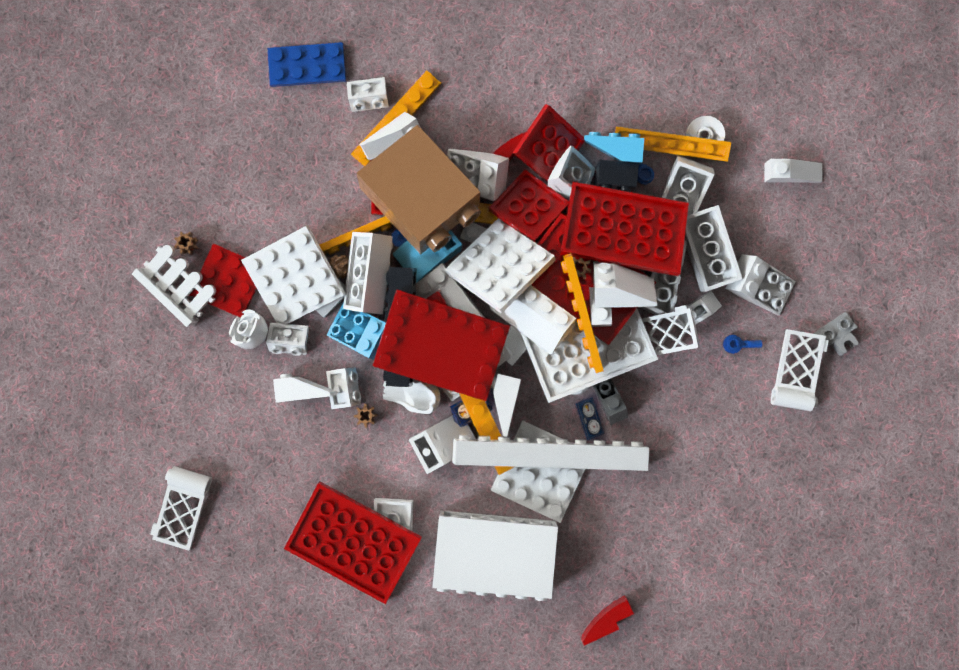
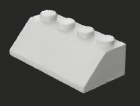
(710, 250)
(367, 272)
(539, 319)

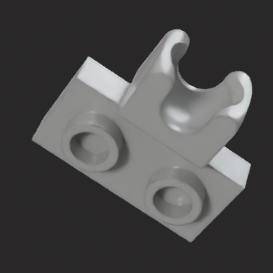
(839, 332)

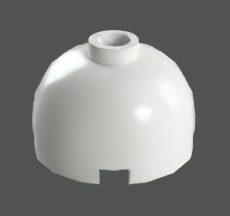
(248, 330)

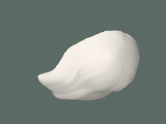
(418, 398)

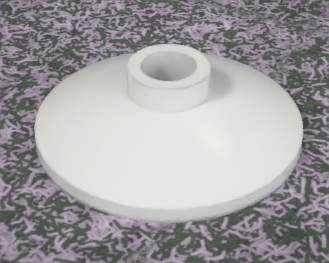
(706, 123)

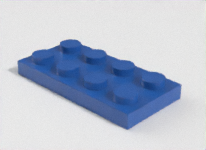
(306, 64)

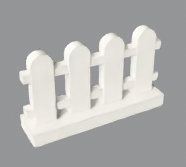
(161, 287)

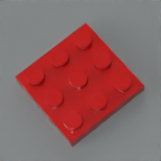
(547, 142)
(529, 206)
(230, 278)

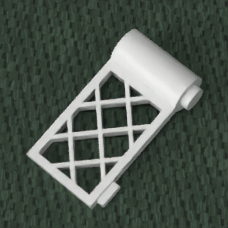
(678, 311)
(798, 396)
(184, 483)

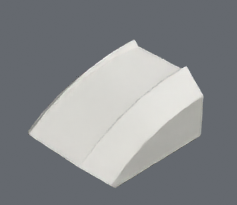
(569, 169)

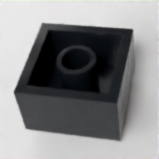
(616, 175)

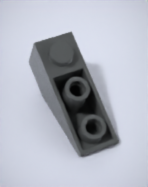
(610, 401)

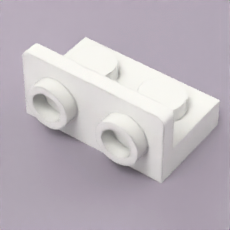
(367, 94)
(287, 339)
(346, 384)

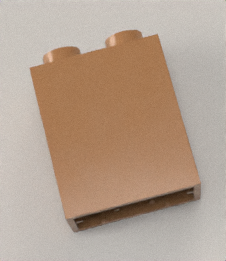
(420, 190)

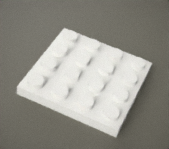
(500, 265)
(293, 276)
(539, 488)

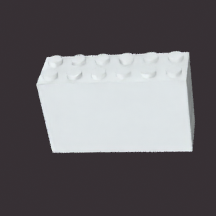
(495, 555)

